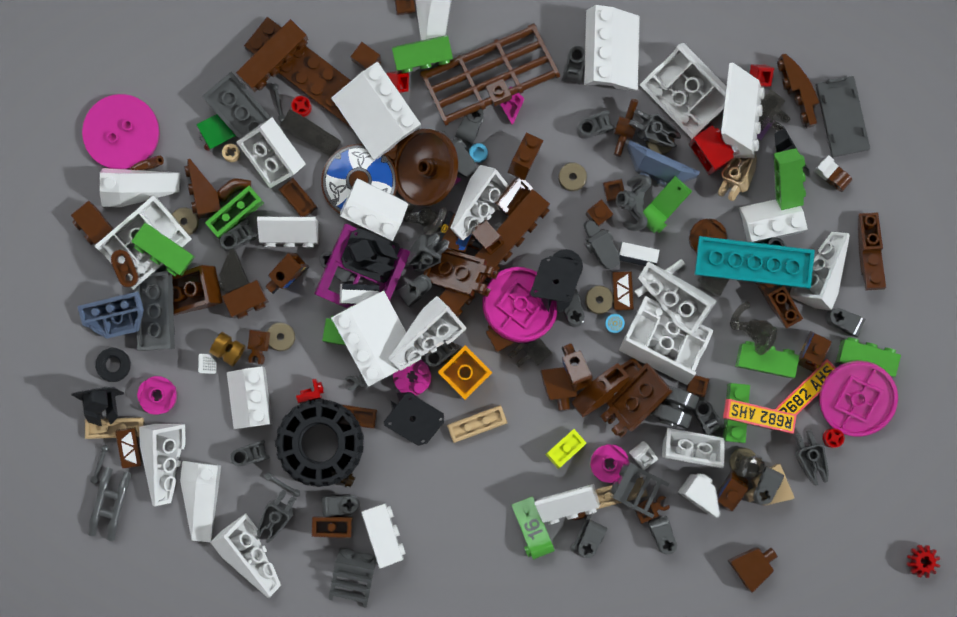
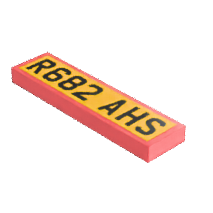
(807, 390)
(759, 416)

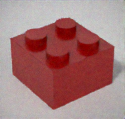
(711, 149)

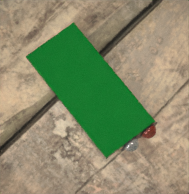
(214, 132)

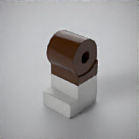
(833, 174)

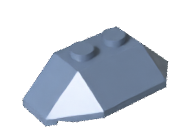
(659, 166)
(113, 315)

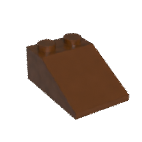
(196, 289)

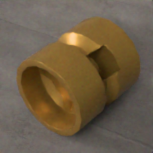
(222, 344)

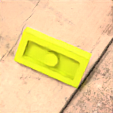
(565, 448)

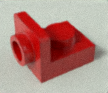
(308, 394)

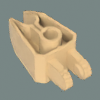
(737, 176)

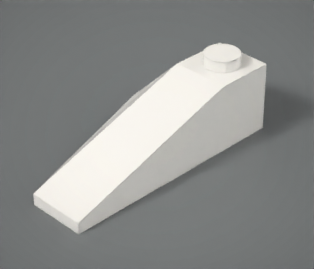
(432, 17)
(130, 187)
(478, 200)
(826, 273)
(682, 301)
(431, 329)
(161, 453)
(200, 495)
(244, 552)

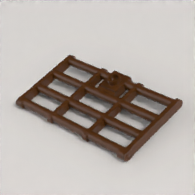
(495, 86)

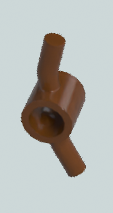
(623, 128)

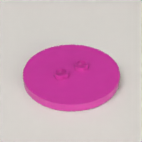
(120, 131)
(513, 310)
(858, 398)

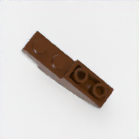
(797, 82)
(870, 251)
(780, 303)
(605, 387)

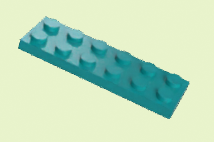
(754, 262)

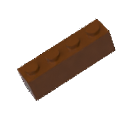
(272, 56)

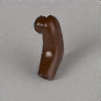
(147, 164)
(231, 187)

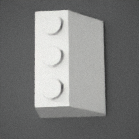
(271, 153)
(374, 209)
(768, 221)
(288, 231)
(249, 397)
(693, 448)
(701, 493)
(568, 504)
(383, 535)

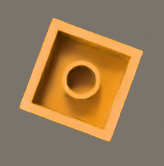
(465, 372)

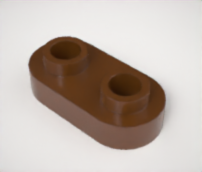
(125, 268)

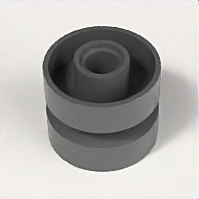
(670, 411)

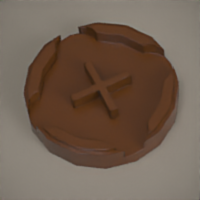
(706, 228)

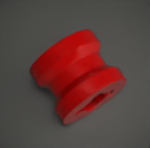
(298, 103)
(836, 436)

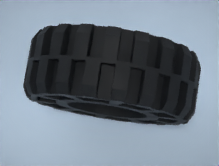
(290, 443)

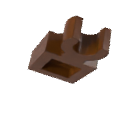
(258, 342)
(654, 507)

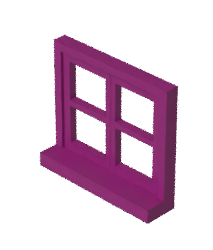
(335, 261)

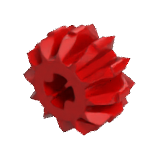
(926, 554)

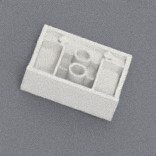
(611, 48)
(686, 90)
(376, 111)
(742, 112)
(120, 238)
(371, 336)
(662, 344)

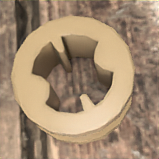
(229, 158)

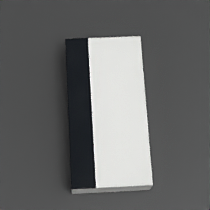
(638, 254)
(356, 292)

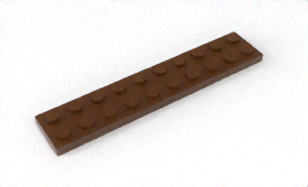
(308, 73)

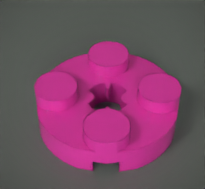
(418, 386)
(168, 393)
(598, 462)

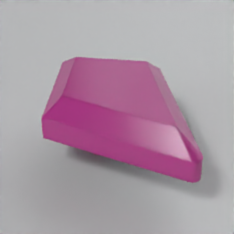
(513, 107)

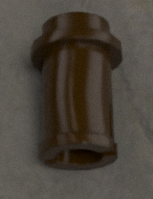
(348, 481)

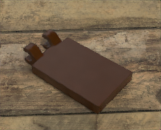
(461, 273)
(636, 400)

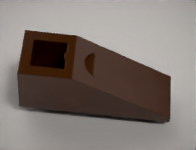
(205, 196)

